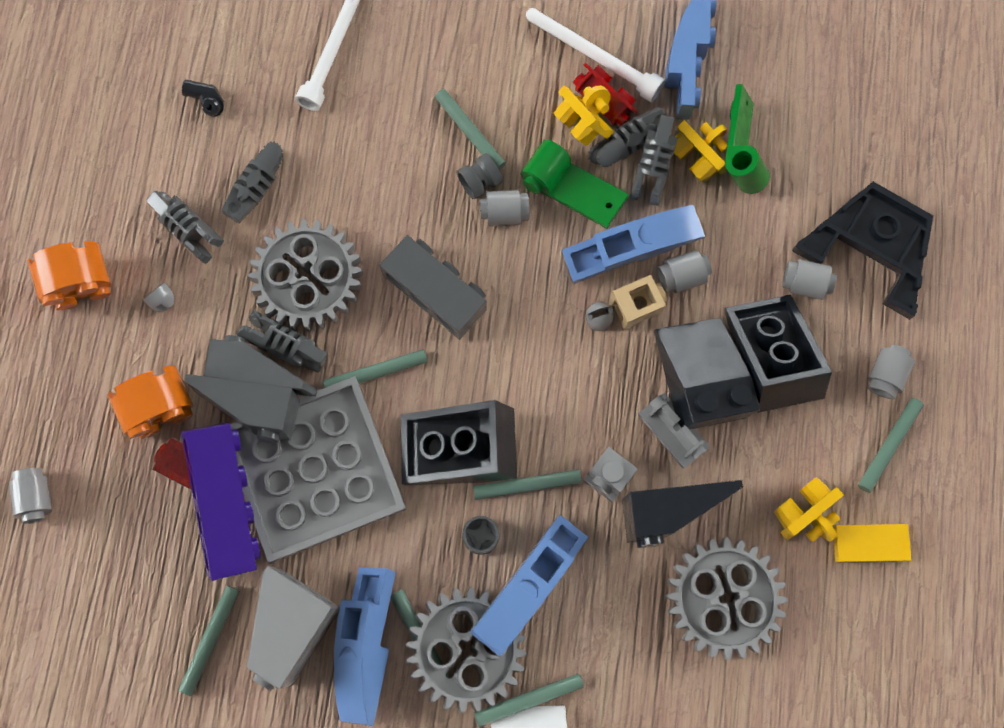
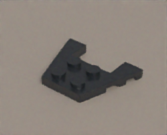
(884, 230)

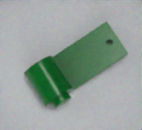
(742, 159)
(556, 177)

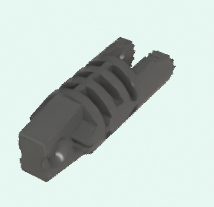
(625, 139)
(656, 159)
(253, 183)
(184, 224)
(283, 342)

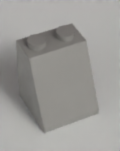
(286, 628)

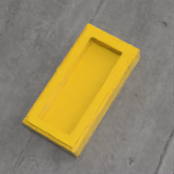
(872, 543)

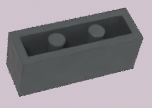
(434, 286)

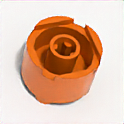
(68, 274)
(150, 401)

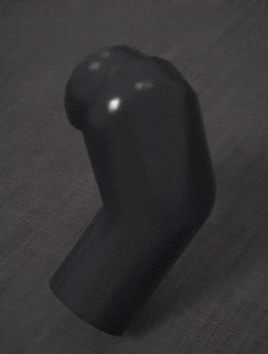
(207, 94)

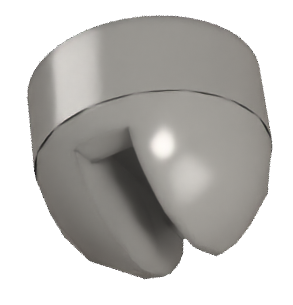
(160, 298)
(602, 322)

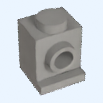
(610, 474)

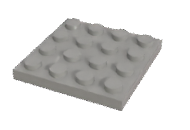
(323, 479)

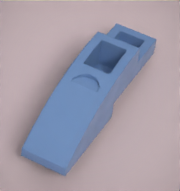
(687, 52)
(633, 242)
(529, 586)
(357, 648)

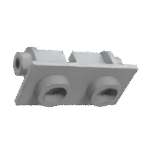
(682, 443)

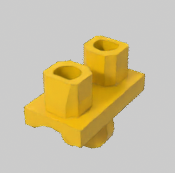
(586, 107)
(710, 162)
(820, 499)

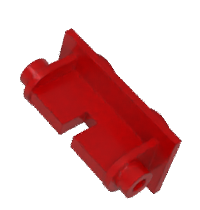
(620, 100)

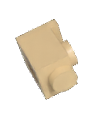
(644, 290)

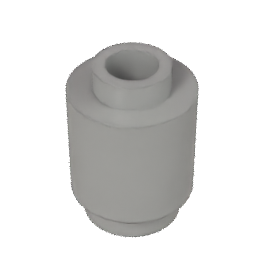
(505, 207)
(684, 272)
(809, 279)
(891, 371)
(30, 495)

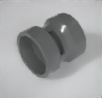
(479, 176)
(481, 530)

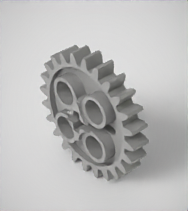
(284, 296)
(757, 589)
(438, 629)

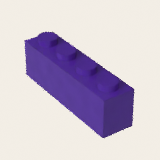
(219, 500)

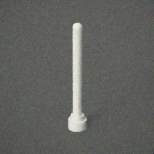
(648, 84)
(311, 94)

